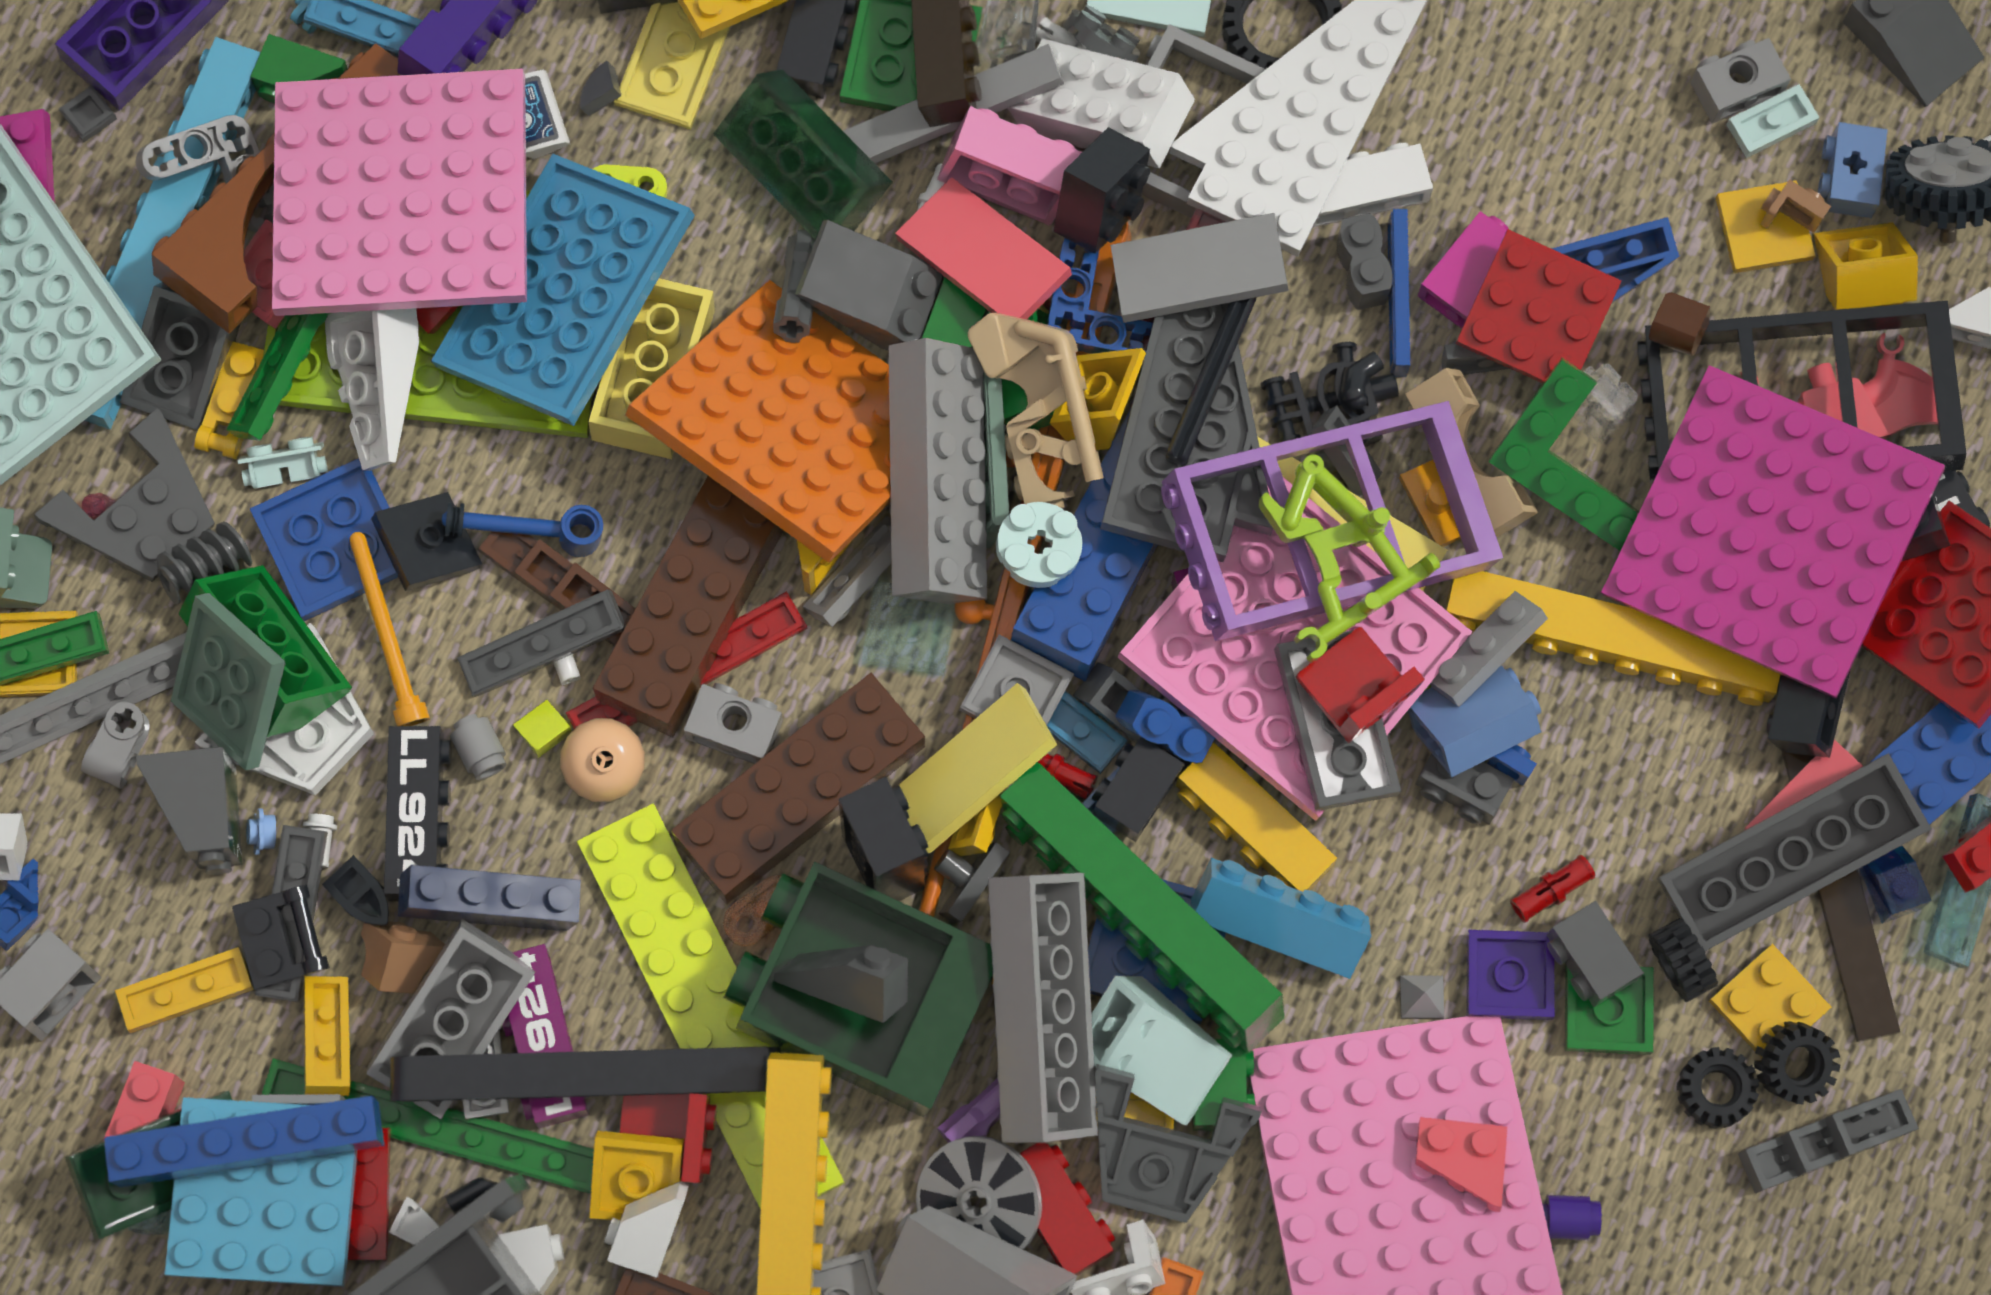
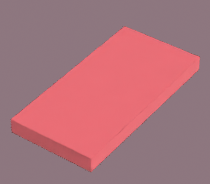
(983, 252)

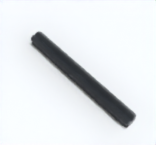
(1209, 381)

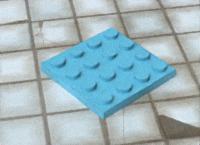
(262, 1220)

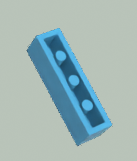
(1281, 917)

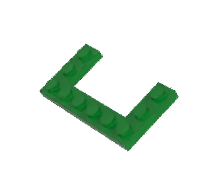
(1527, 458)

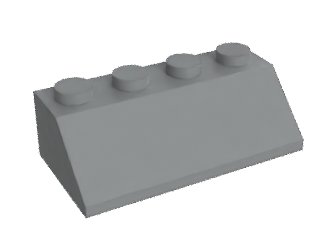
(455, 1004)

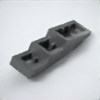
(1828, 1141)

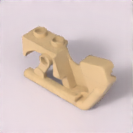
(1047, 368)

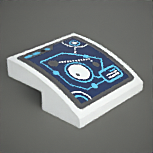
(543, 119)

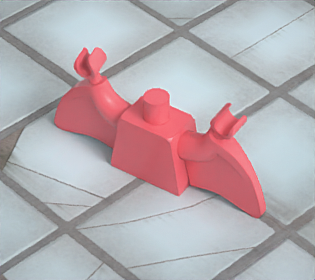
(1886, 404)

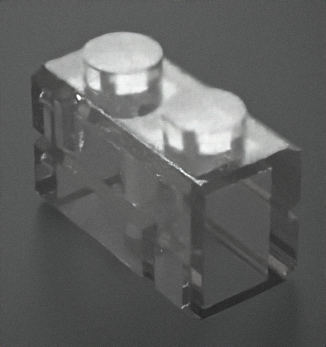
(1606, 405)

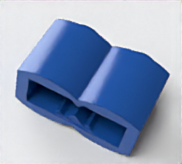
(1164, 725)

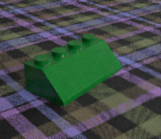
(309, 676)

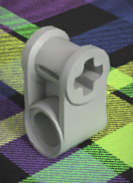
(114, 748)

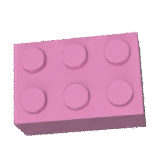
(1008, 164)

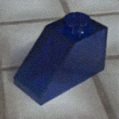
(1895, 885)

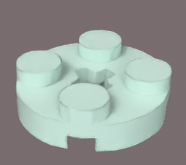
(1035, 520)

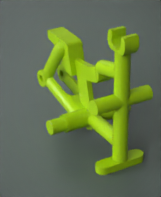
(1360, 529)

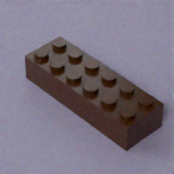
(687, 609)
(797, 788)

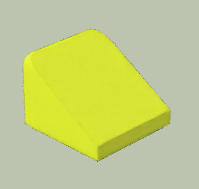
(543, 728)

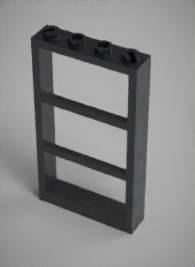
(1838, 323)

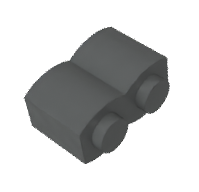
(1361, 256)

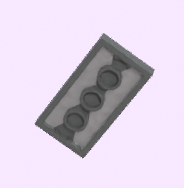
(1335, 769)

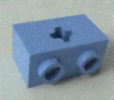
(1865, 151)

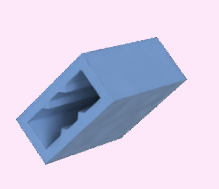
(1479, 729)

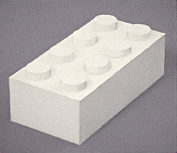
(1106, 93)

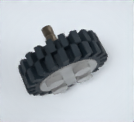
(1941, 183)

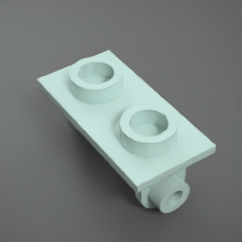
(299, 458)

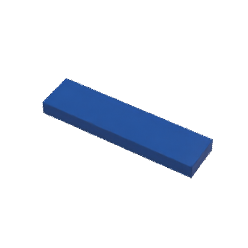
(1399, 293)

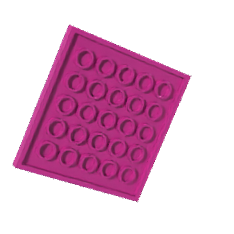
(1773, 531)

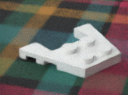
(316, 751)

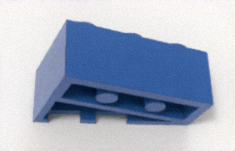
(1627, 254)

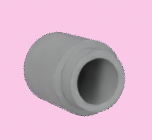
(478, 746)

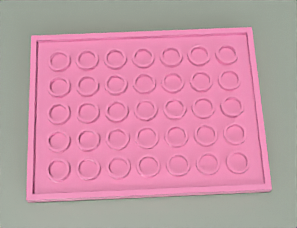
(1345, 1174)

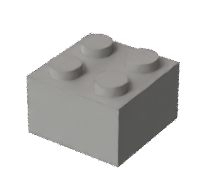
(45, 983)

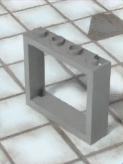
(1208, 54)

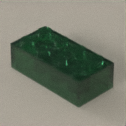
(801, 154)

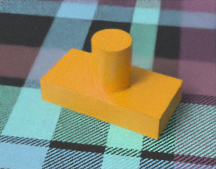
(1430, 502)

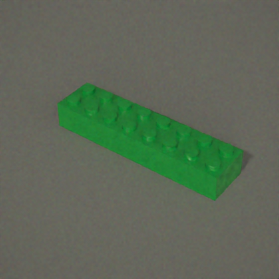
(1143, 909)

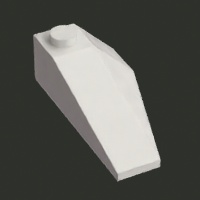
(376, 368)

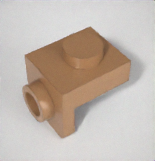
(1797, 203)

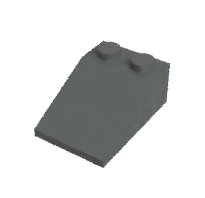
(1916, 41)
(868, 286)
(191, 360)

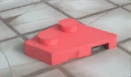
(1465, 1155)

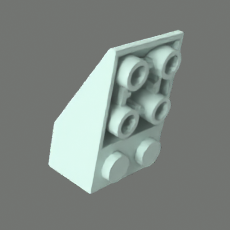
(1159, 1044)

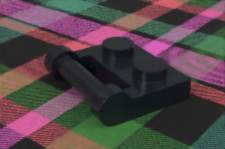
(267, 941)

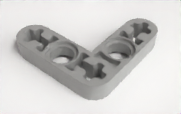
(214, 149)

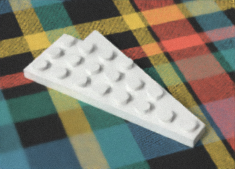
(1296, 122)

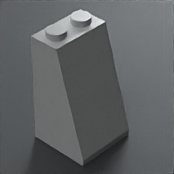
(953, 1258)

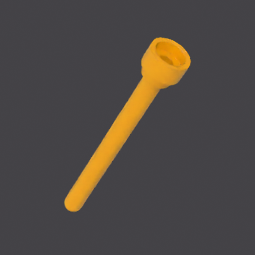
(409, 708)

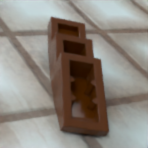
(547, 572)

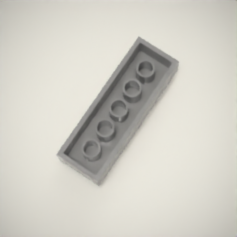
(937, 472)
(1042, 1008)

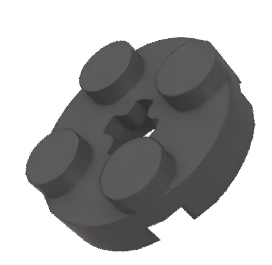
(1100, 36)

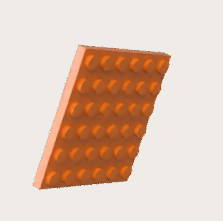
(781, 422)

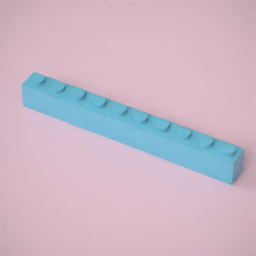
(220, 91)

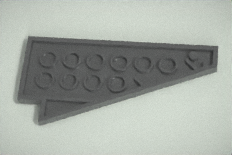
(1166, 379)

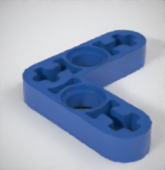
(1078, 309)

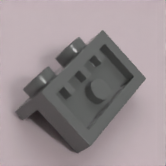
(1475, 791)

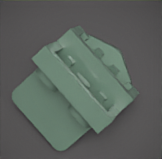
(23, 565)

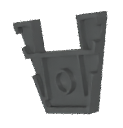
(149, 517)
(1158, 1166)

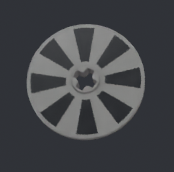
(994, 1173)

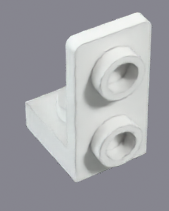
(1132, 1279)

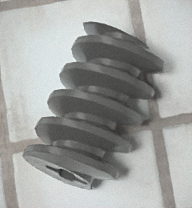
(201, 559)

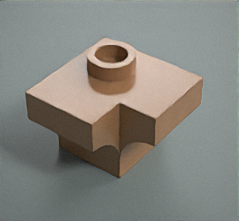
(398, 956)

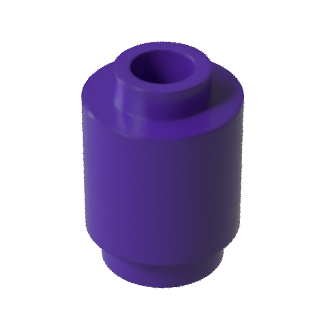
(1572, 1217)

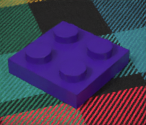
(1510, 975)

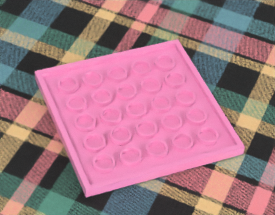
(399, 192)
(1236, 681)

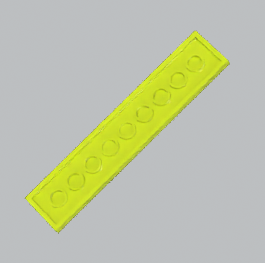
(683, 965)

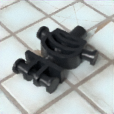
(1377, 390)

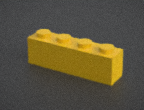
(1254, 821)

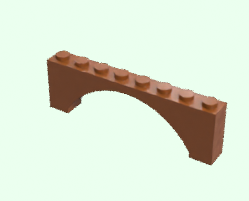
(207, 251)

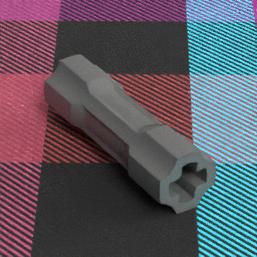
(792, 313)

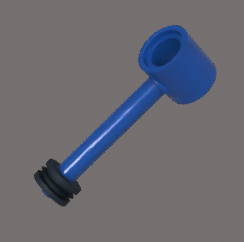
(456, 520)

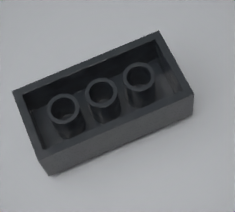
(882, 841)

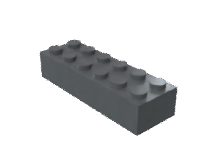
(1794, 852)

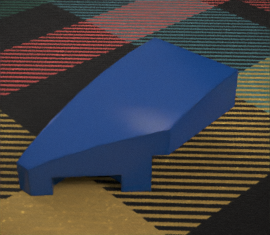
(19, 905)

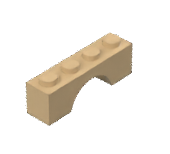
(1504, 497)

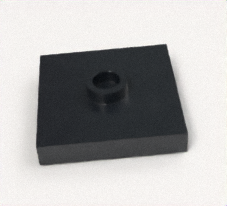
(418, 542)

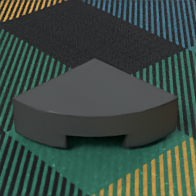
(600, 89)

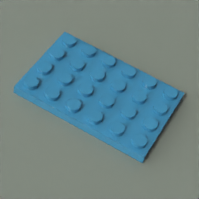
(589, 271)

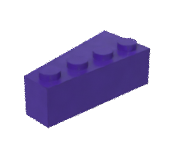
(458, 35)

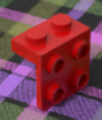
(675, 1117)

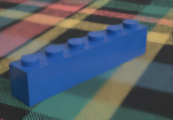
(244, 1141)

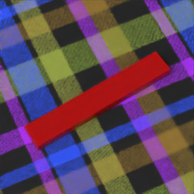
(746, 639)

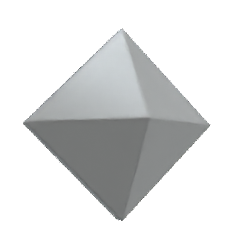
(1422, 997)

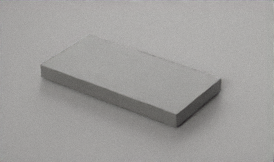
(1199, 267)

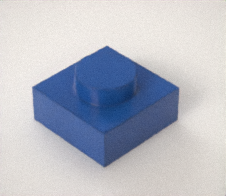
(1514, 763)

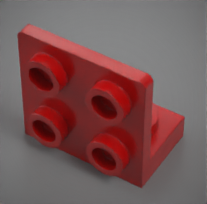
(1357, 684)

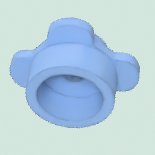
(261, 831)

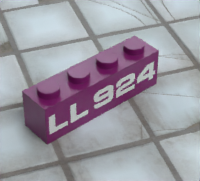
(541, 1027)

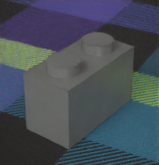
(1593, 954)

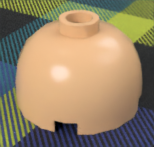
(593, 780)

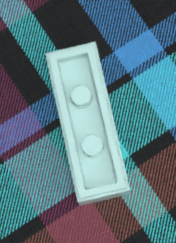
(1184, 14)

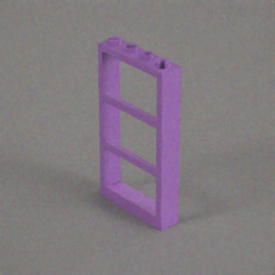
(1452, 466)

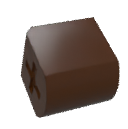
(1680, 323)

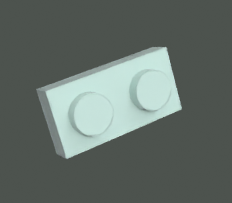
(1772, 121)

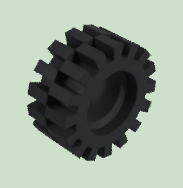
(1683, 960)
(1818, 1068)
(1735, 1069)

